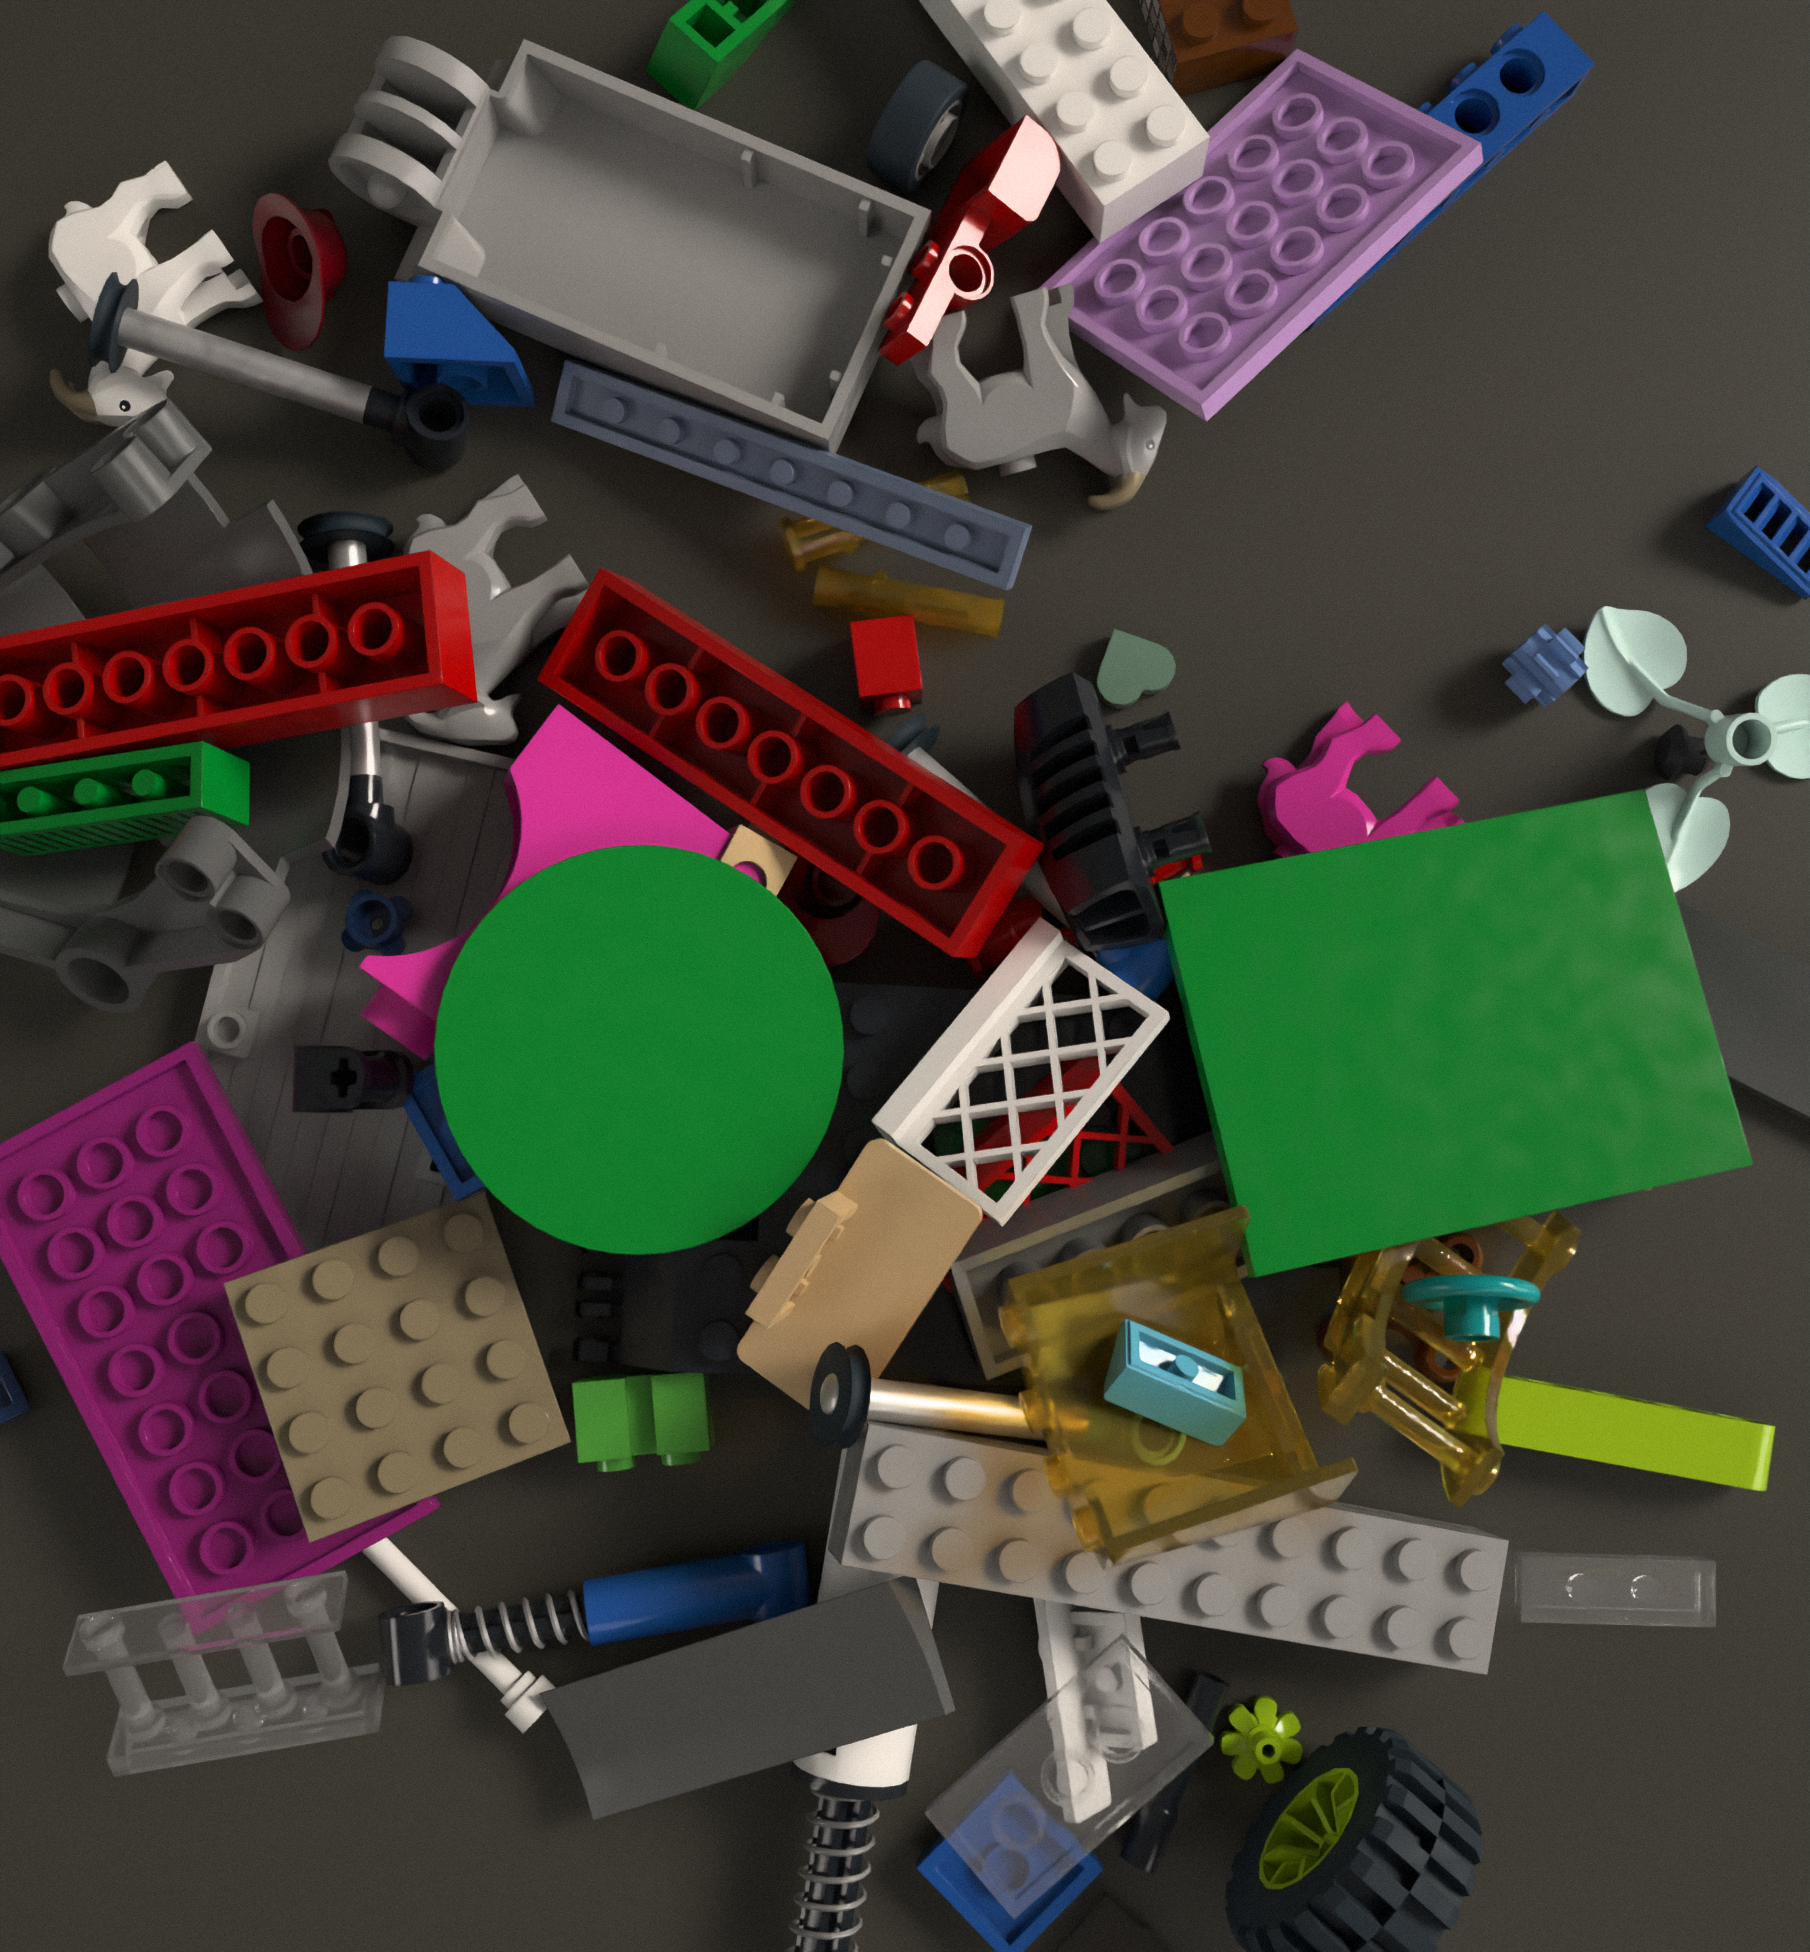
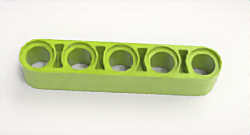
(1634, 1433)

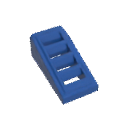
(1747, 536)

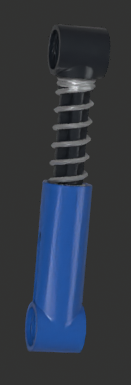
(757, 1584)

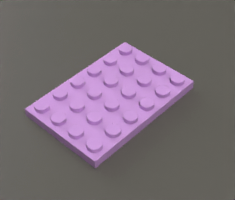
(1289, 213)

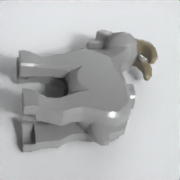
(1033, 407)

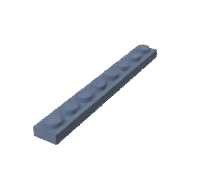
(792, 474)

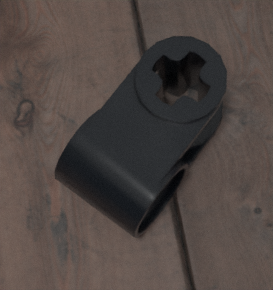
(349, 1079)

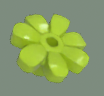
(1261, 1739)

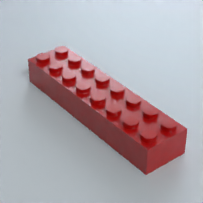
(241, 664)
(791, 764)

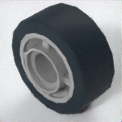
(917, 126)

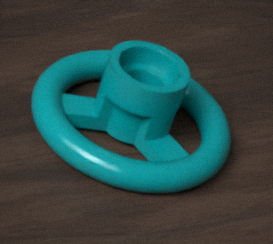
(1471, 1302)

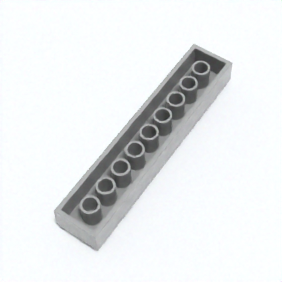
(1325, 1578)

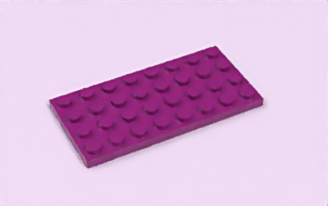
(120, 1249)

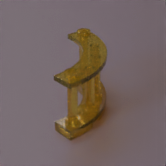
(1363, 1366)

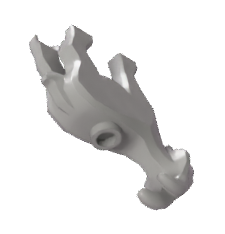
(503, 619)

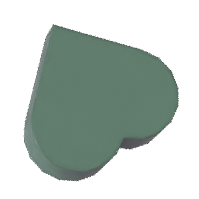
(1131, 669)

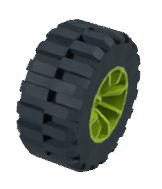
(1356, 1853)

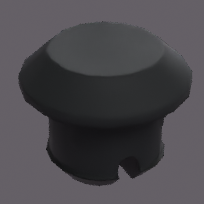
(1680, 753)

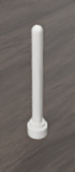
(519, 1690)

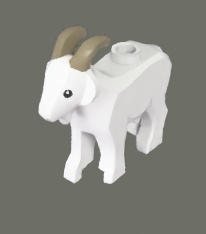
(111, 239)

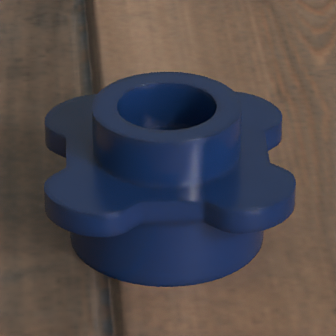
(366, 908)

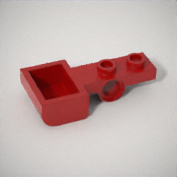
(987, 205)

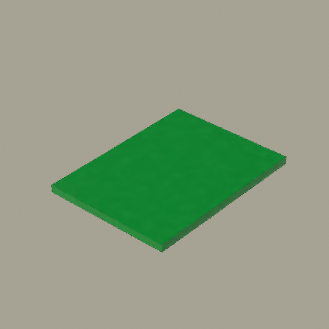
(1448, 1029)

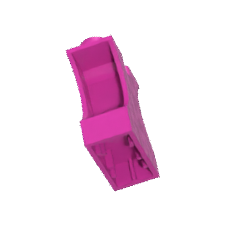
(564, 799)

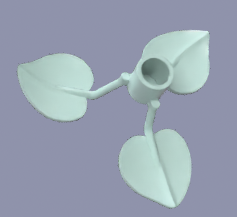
(1629, 664)

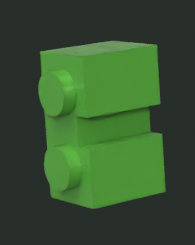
(642, 1416)

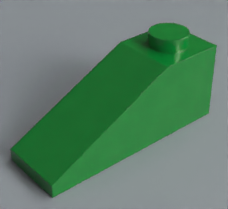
(709, 43)

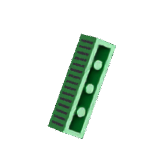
(120, 798)

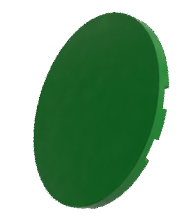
(638, 1049)

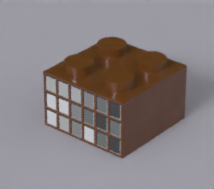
(1218, 40)

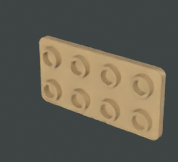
(856, 1268)

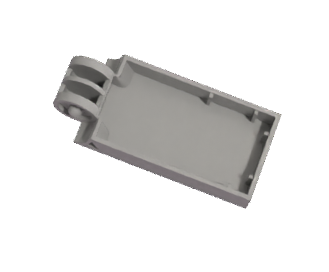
(636, 231)

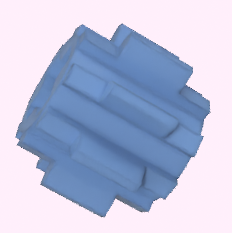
(1545, 665)

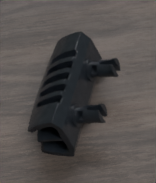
(1083, 815)

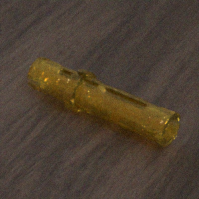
(894, 598)

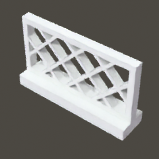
(979, 1033)

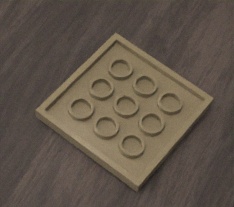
(396, 1365)

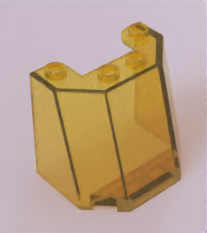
(1129, 1478)

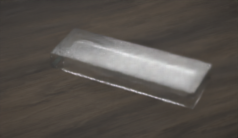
(1615, 1589)

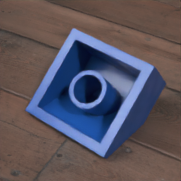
(445, 340)

